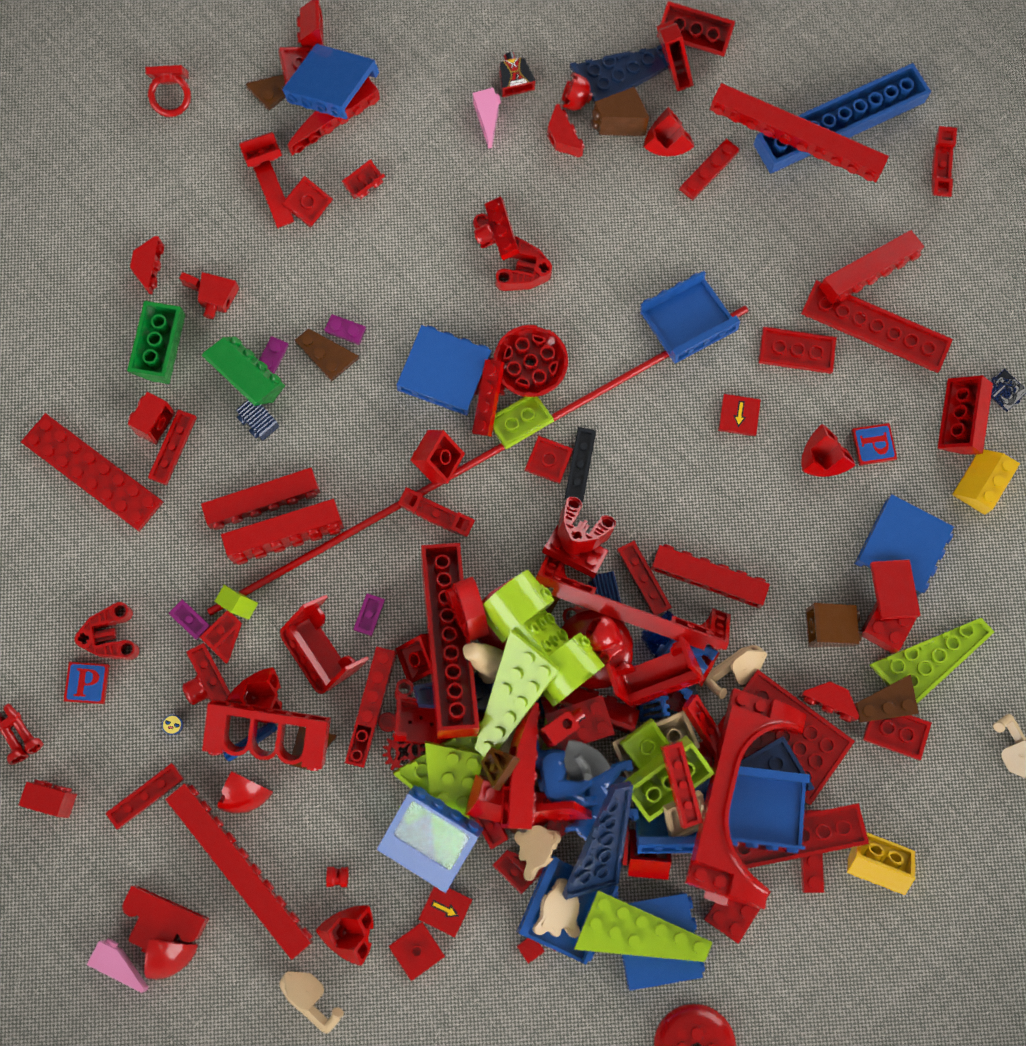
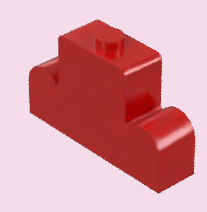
(675, 54)
(160, 918)

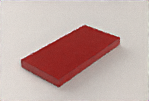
(797, 350)

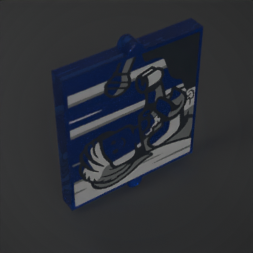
(1006, 390)

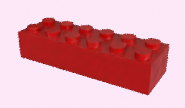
(282, 532)

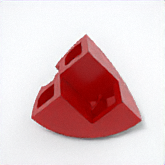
(668, 136)
(825, 455)
(258, 690)
(242, 795)
(348, 933)
(167, 958)

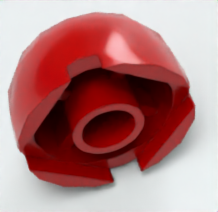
(576, 93)

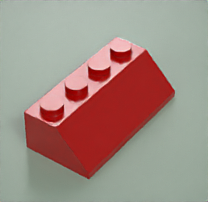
(700, 28)
(965, 415)
(622, 716)
(487, 802)

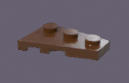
(326, 354)
(890, 702)

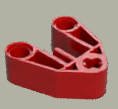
(528, 269)
(575, 539)
(468, 608)
(103, 619)

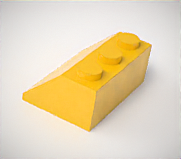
(985, 480)
(883, 864)

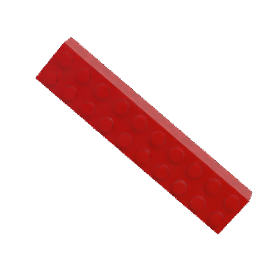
(450, 672)

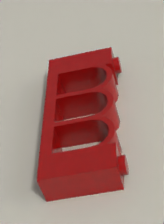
(217, 727)

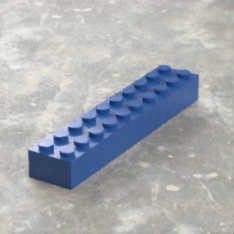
(852, 113)

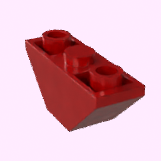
(563, 134)
(147, 262)
(832, 699)

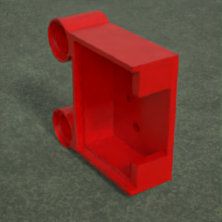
(413, 722)

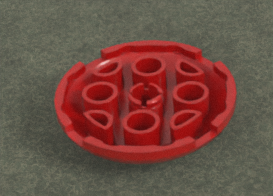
(534, 344)
(579, 623)
(692, 1025)

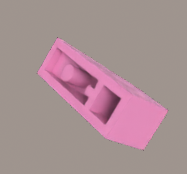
(487, 109)
(115, 963)

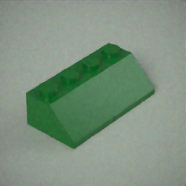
(156, 342)
(244, 370)

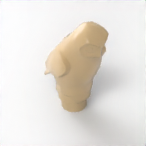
(484, 659)

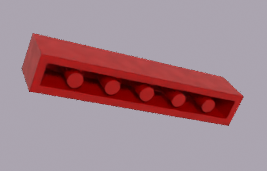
(871, 267)
(260, 498)
(710, 576)

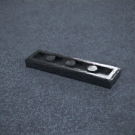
(580, 463)

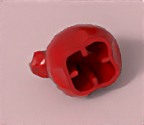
(605, 638)

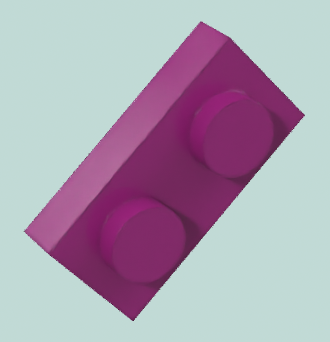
(345, 329)
(274, 353)
(369, 614)
(189, 619)

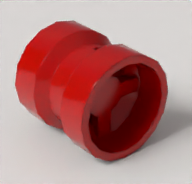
(337, 876)

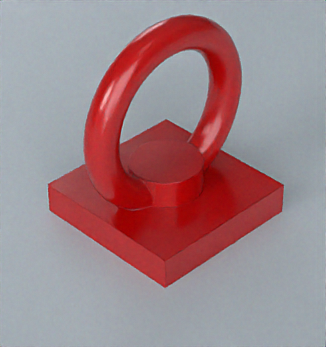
(168, 75)

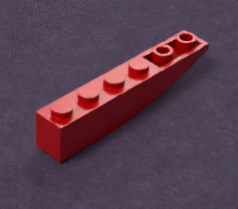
(321, 123)
(371, 706)
(518, 791)

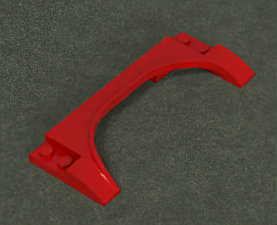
(713, 631)
(714, 859)

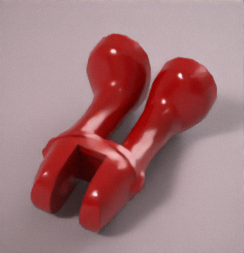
(31, 744)

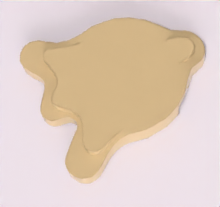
(536, 848)
(558, 913)

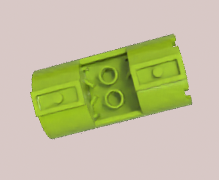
(523, 607)

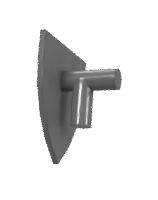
(583, 761)

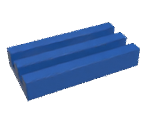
(663, 707)

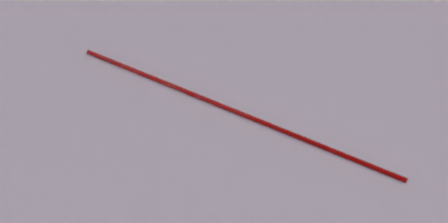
(461, 469)

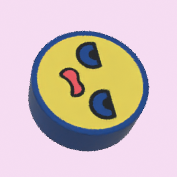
(172, 725)

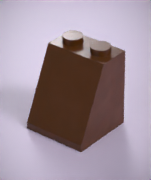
(620, 115)
(832, 625)

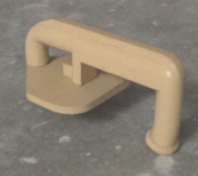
(741, 663)
(1014, 755)
(303, 992)

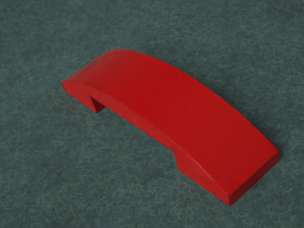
(942, 161)
(273, 194)
(435, 513)

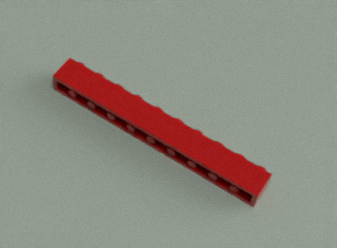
(798, 133)
(239, 870)

